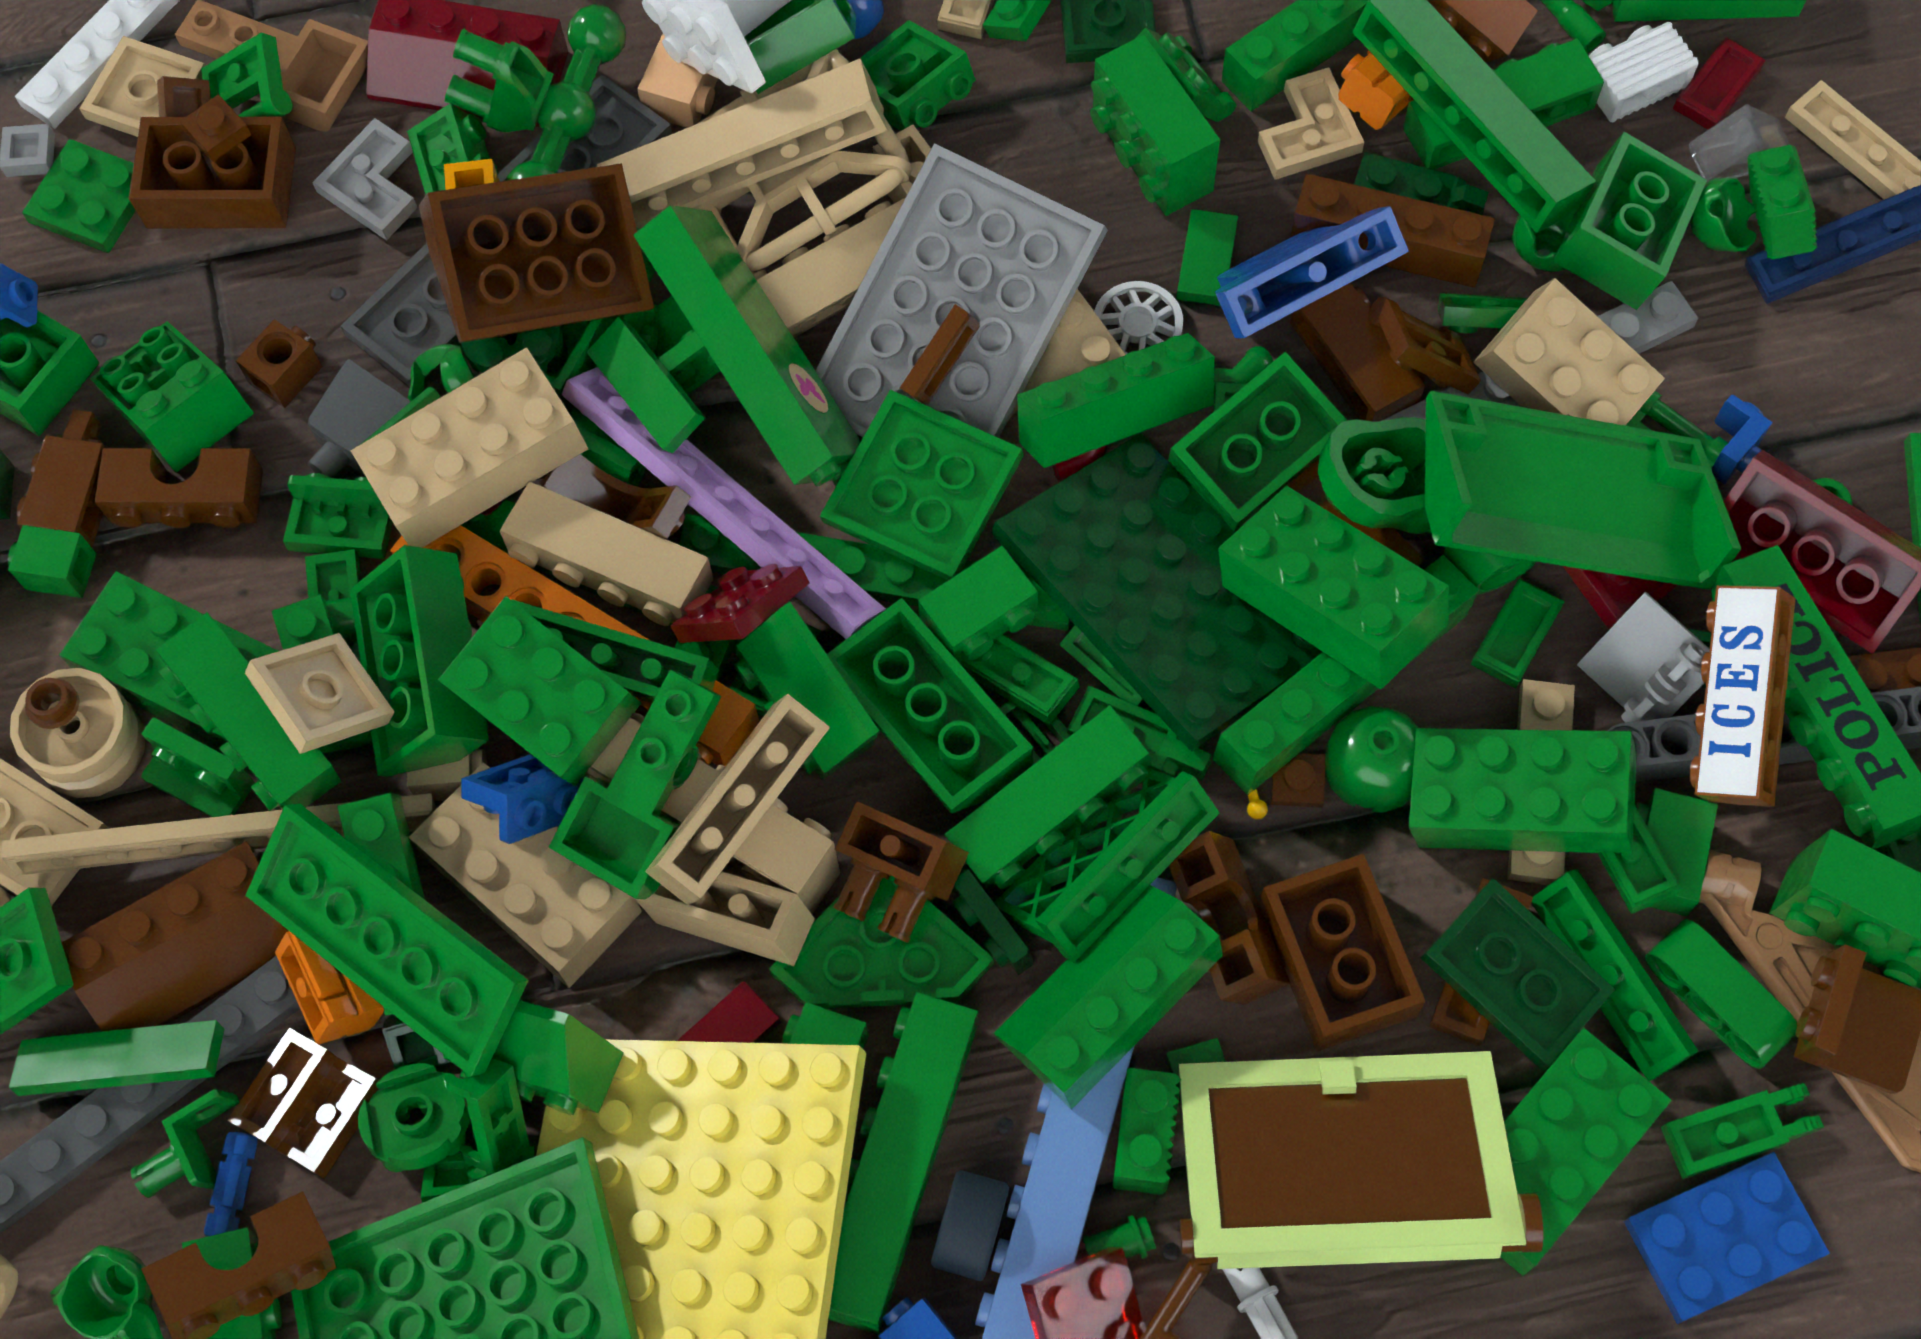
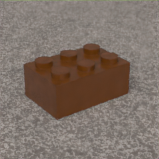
(183, 189)
(1341, 952)

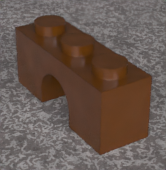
(219, 492)
(1217, 886)
(201, 1298)

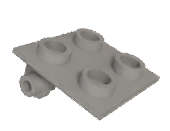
(1647, 662)

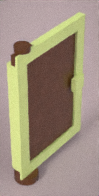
(1350, 1162)

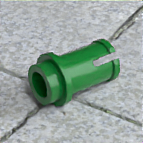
(1132, 1236)

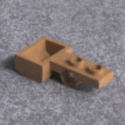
(315, 66)

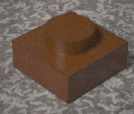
(181, 95)
(215, 128)
(1300, 782)

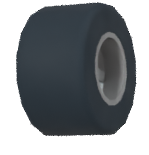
(970, 1225)

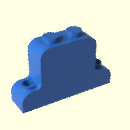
(1306, 269)

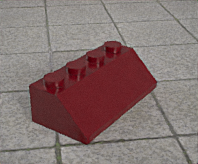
(416, 39)
(1845, 559)

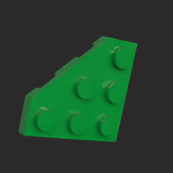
(862, 966)

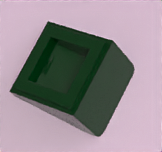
(408, 1047)

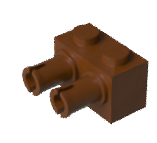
(889, 847)

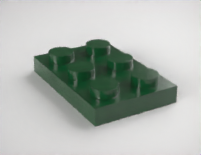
(1517, 974)

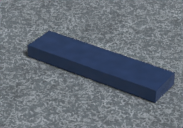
(1841, 246)

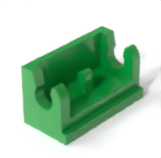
(494, 1116)

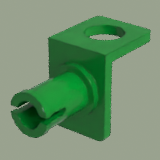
(186, 1150)

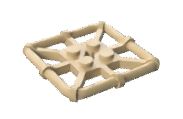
(799, 181)

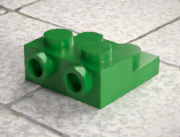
(917, 75)

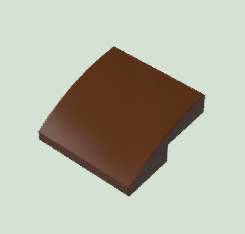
(304, 1103)

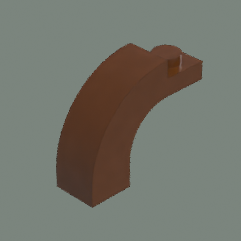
(649, 509)

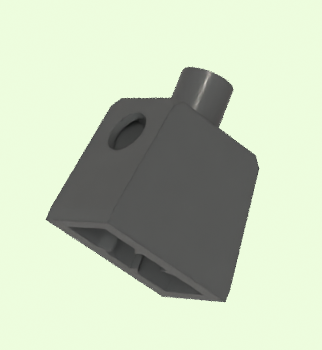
(349, 414)

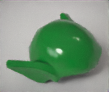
(108, 1297)

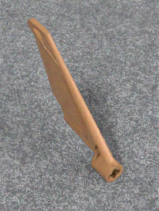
(1786, 967)

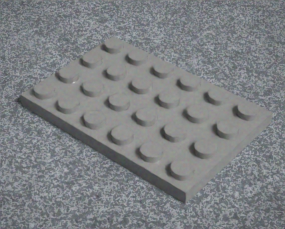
(968, 244)

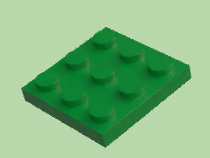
(922, 485)

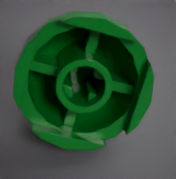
(1372, 758)

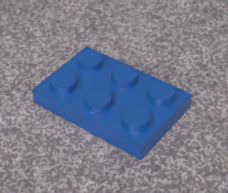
(1726, 1237)

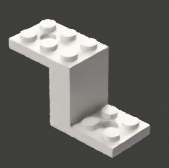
(712, 35)

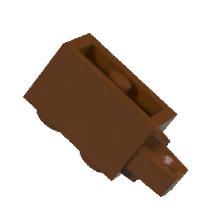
(66, 480)

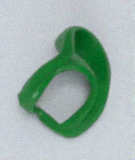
(452, 367)

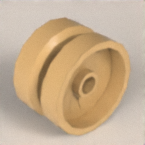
(91, 750)

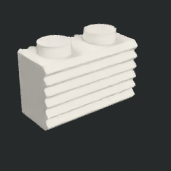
(1642, 70)

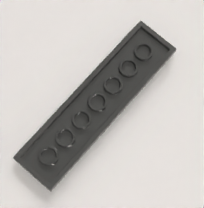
(410, 308)

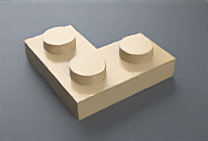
(1320, 133)

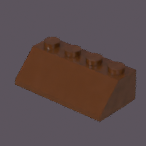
(174, 946)

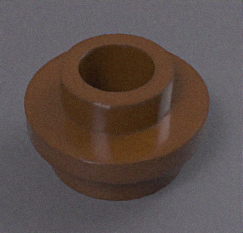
(45, 693)

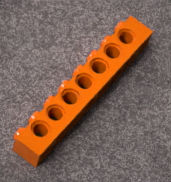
(485, 565)

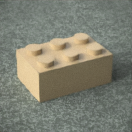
(1567, 360)

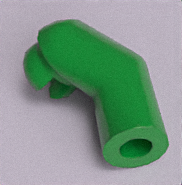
(1250, 365)

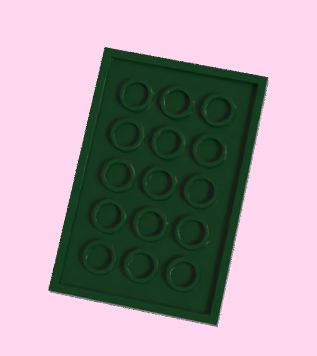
(1140, 576)

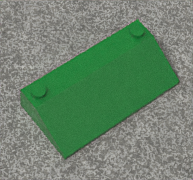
(1573, 492)

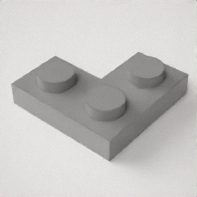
(359, 181)

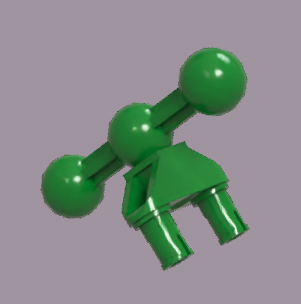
(525, 89)

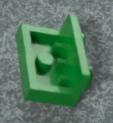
(336, 517)

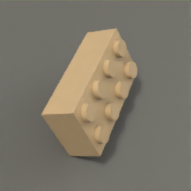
(469, 449)
(525, 887)

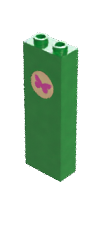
(750, 344)

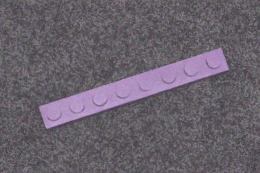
(727, 506)

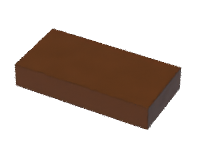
(940, 355)

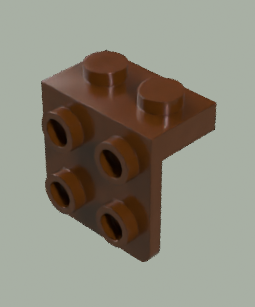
(1859, 1022)

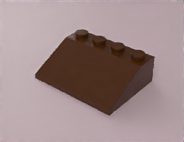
(536, 252)

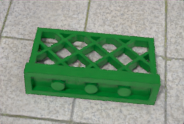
(1110, 880)

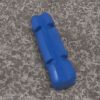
(231, 1183)

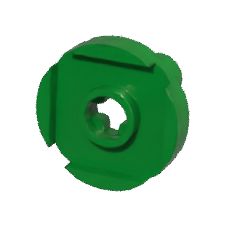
(420, 1144)

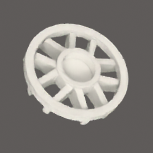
(1138, 320)

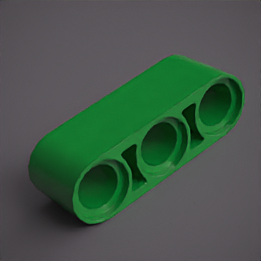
(1722, 993)

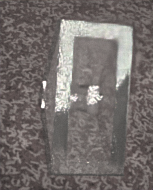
(1725, 147)

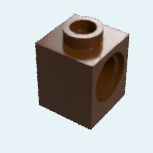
(282, 380)

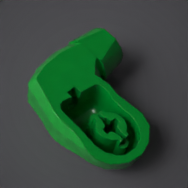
(1378, 480)

